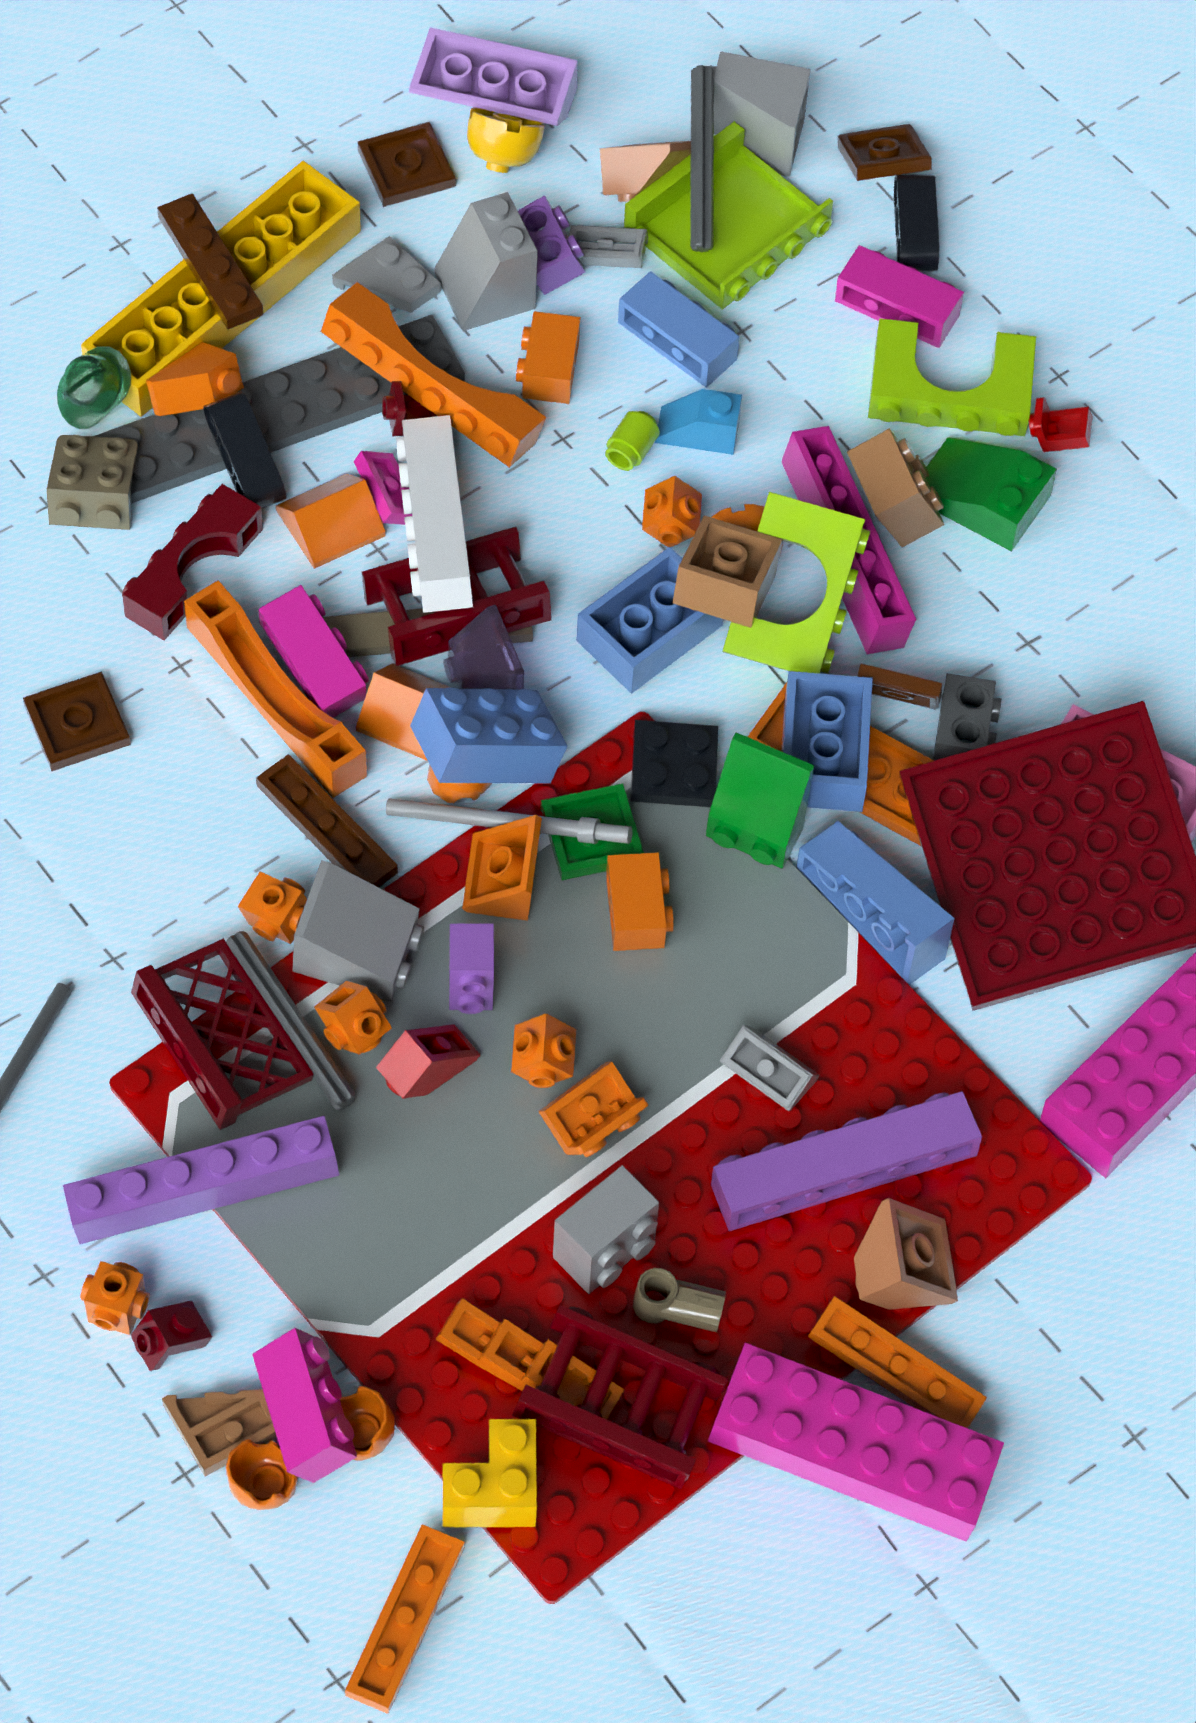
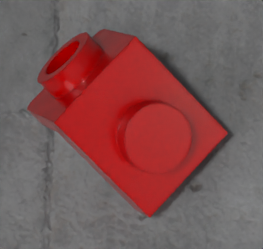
(1060, 428)

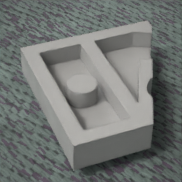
(391, 276)

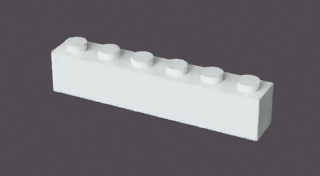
(436, 514)

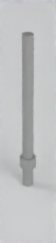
(585, 830)

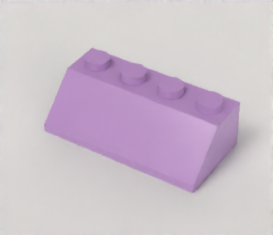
(495, 77)

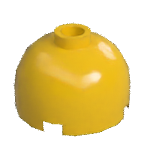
(503, 139)

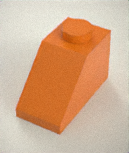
(195, 380)

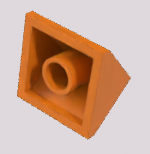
(332, 519)
(392, 706)
(503, 869)

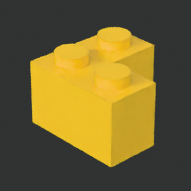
(496, 1491)

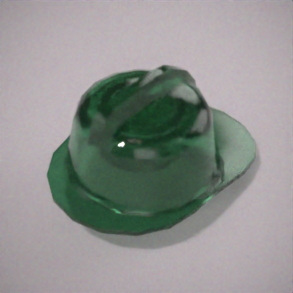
(93, 386)

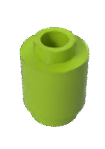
(632, 440)

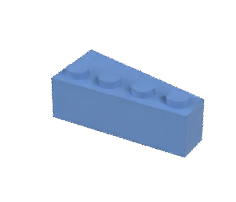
(877, 901)

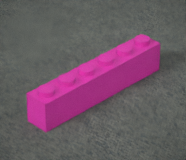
(877, 600)

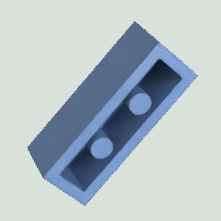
(678, 329)

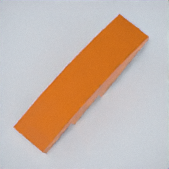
(516, 1355)

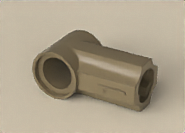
(682, 1304)

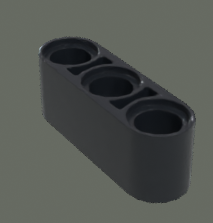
(916, 221)
(244, 450)

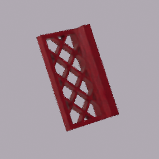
(186, 1040)

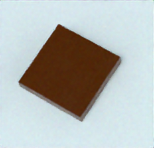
(884, 152)
(406, 164)
(903, 687)
(76, 721)

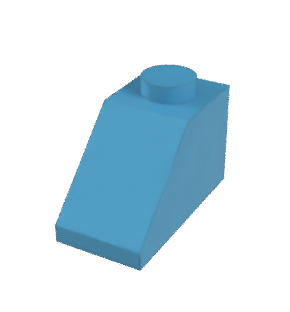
(701, 421)

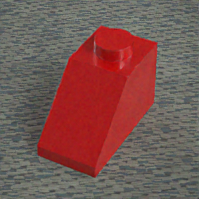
(426, 1060)

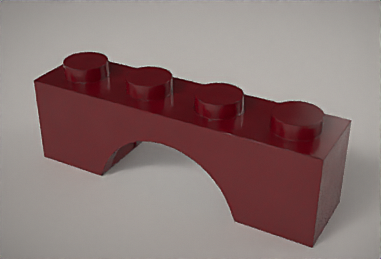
(221, 526)

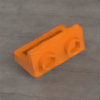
(592, 1111)

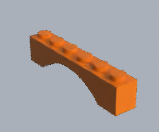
(491, 419)
(310, 733)

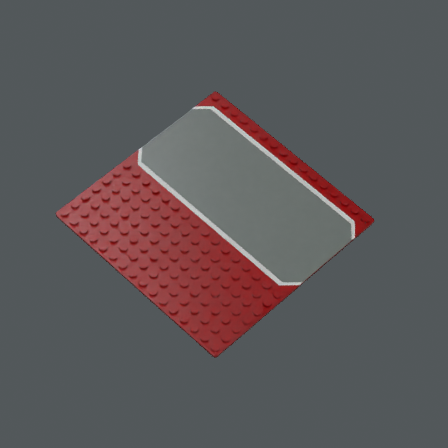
(468, 1181)

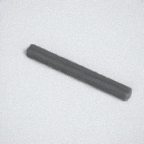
(702, 158)
(311, 1049)

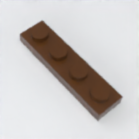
(210, 261)
(325, 822)

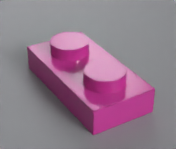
(384, 483)

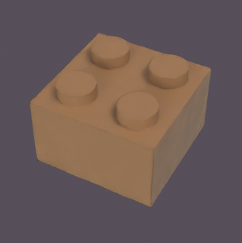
(897, 487)
(727, 571)

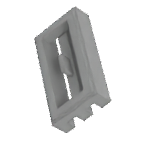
(609, 253)

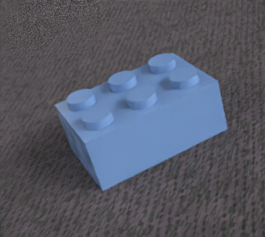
(637, 626)
(830, 729)
(488, 735)

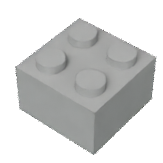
(606, 1230)

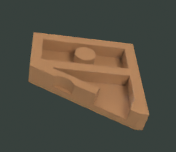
(219, 1423)

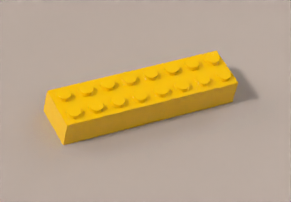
(276, 247)

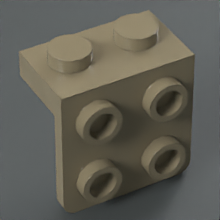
(91, 482)

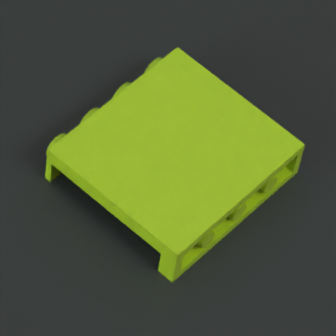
(756, 220)

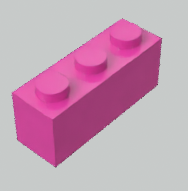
(900, 293)
(313, 651)
(305, 1405)

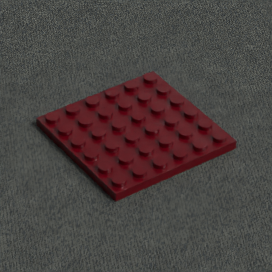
(1057, 854)

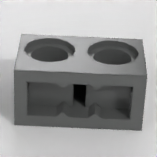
(963, 722)

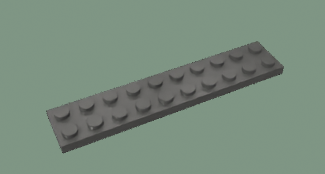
(287, 405)

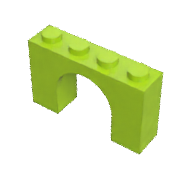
(906, 396)
(834, 541)

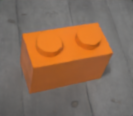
(550, 357)
(637, 901)

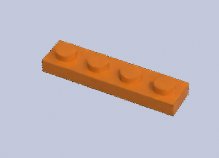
(895, 1365)
(404, 1619)

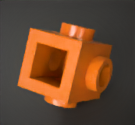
(671, 511)
(273, 907)
(353, 1018)
(543, 1051)
(115, 1297)

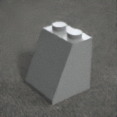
(766, 102)
(489, 264)
(355, 933)

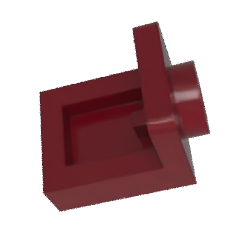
(401, 407)
(169, 1332)

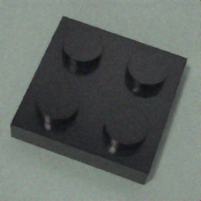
(674, 763)

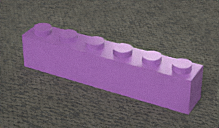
(845, 1160)
(201, 1180)

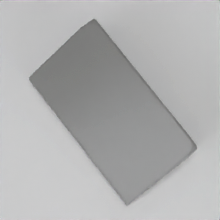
(769, 1067)

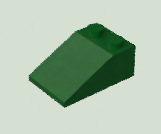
(990, 488)
(760, 801)

